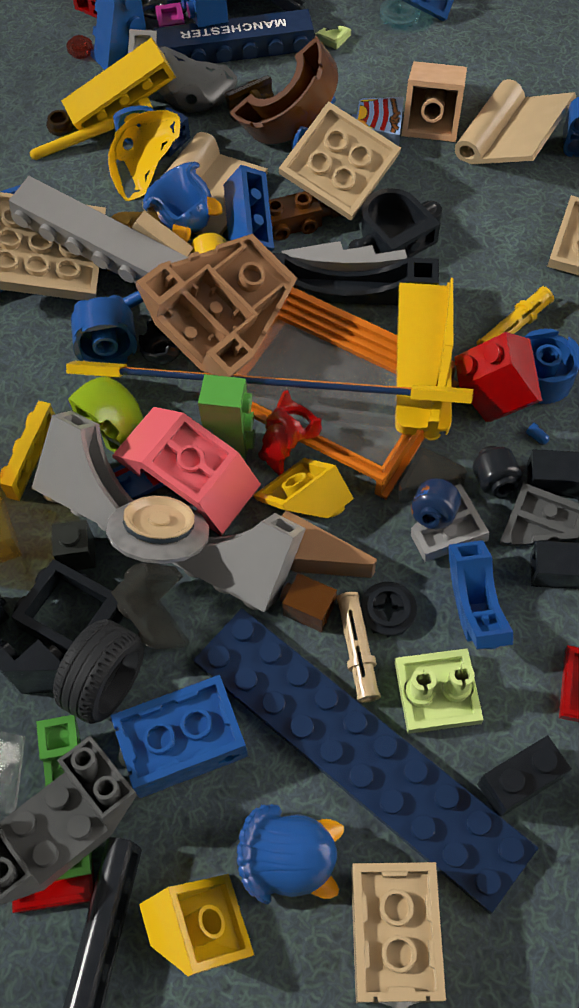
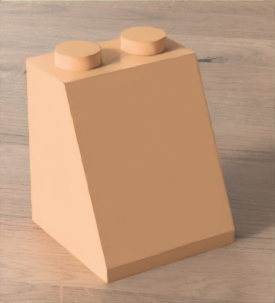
(434, 101)

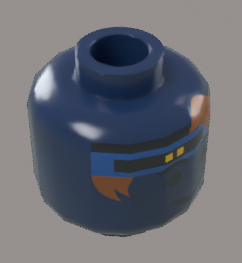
(436, 501)

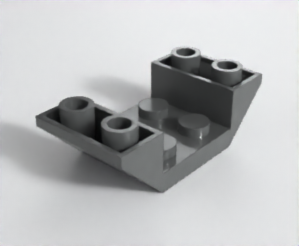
(62, 822)

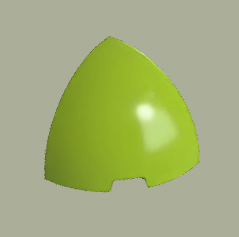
(110, 406)

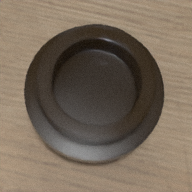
(59, 123)

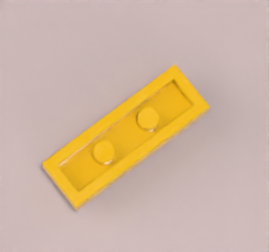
(26, 451)

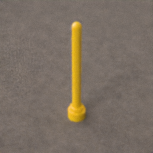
(82, 135)

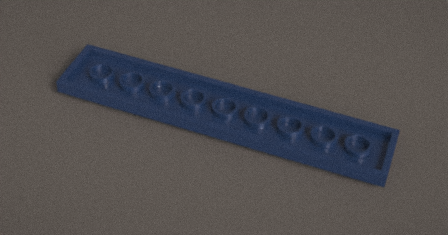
(368, 760)

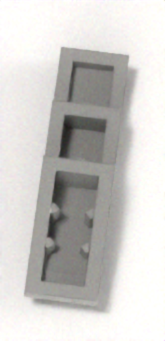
(333, 257)

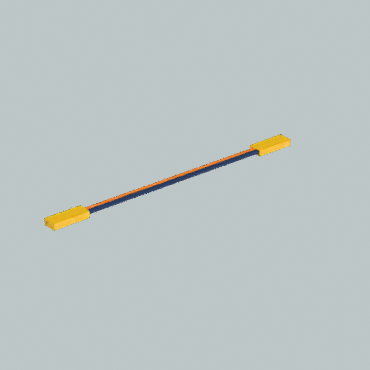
(418, 392)

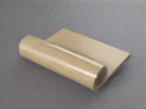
(512, 125)
(214, 170)

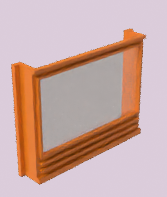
(332, 345)

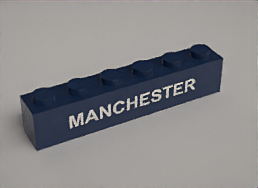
(240, 37)

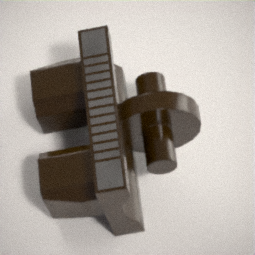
(259, 88)

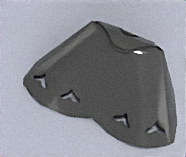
(196, 80)

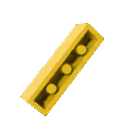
(119, 86)

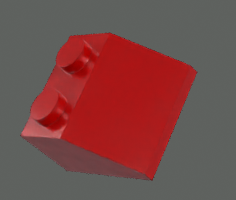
(500, 374)

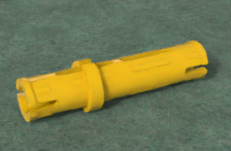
(524, 313)

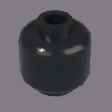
(497, 471)

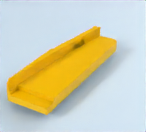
(424, 356)

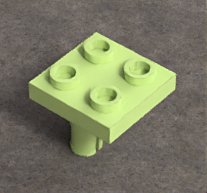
(438, 691)

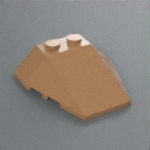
(218, 302)

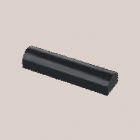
(103, 925)

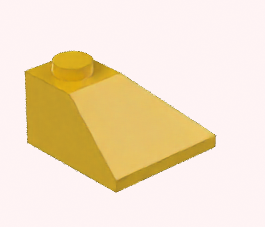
(308, 489)
(197, 925)

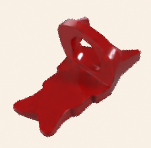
(285, 432)

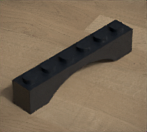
(361, 287)

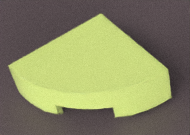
(335, 37)

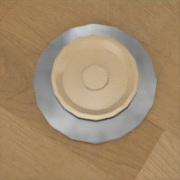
(157, 530)

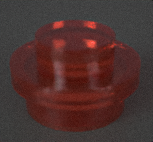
(79, 46)

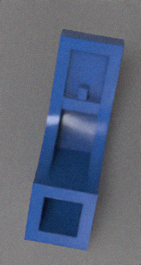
(476, 596)

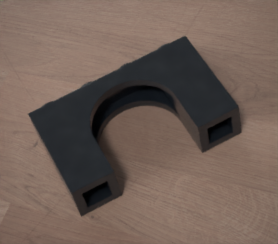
(555, 562)

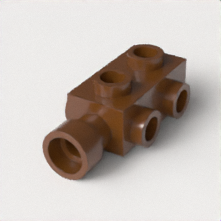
(297, 214)

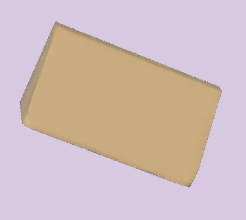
(157, 231)

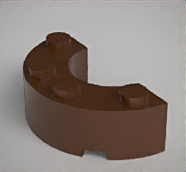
(300, 102)

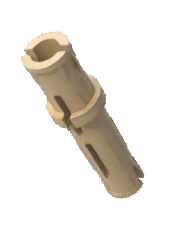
(365, 686)

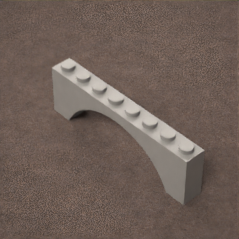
(78, 475)

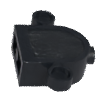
(398, 222)

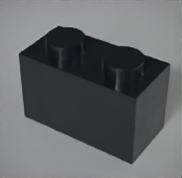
(523, 776)

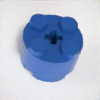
(103, 330)
(555, 363)

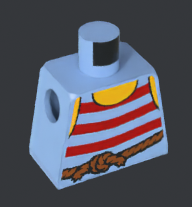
(382, 116)

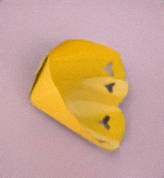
(146, 148)

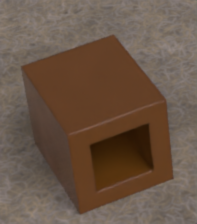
(308, 602)

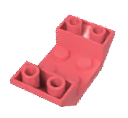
(191, 465)

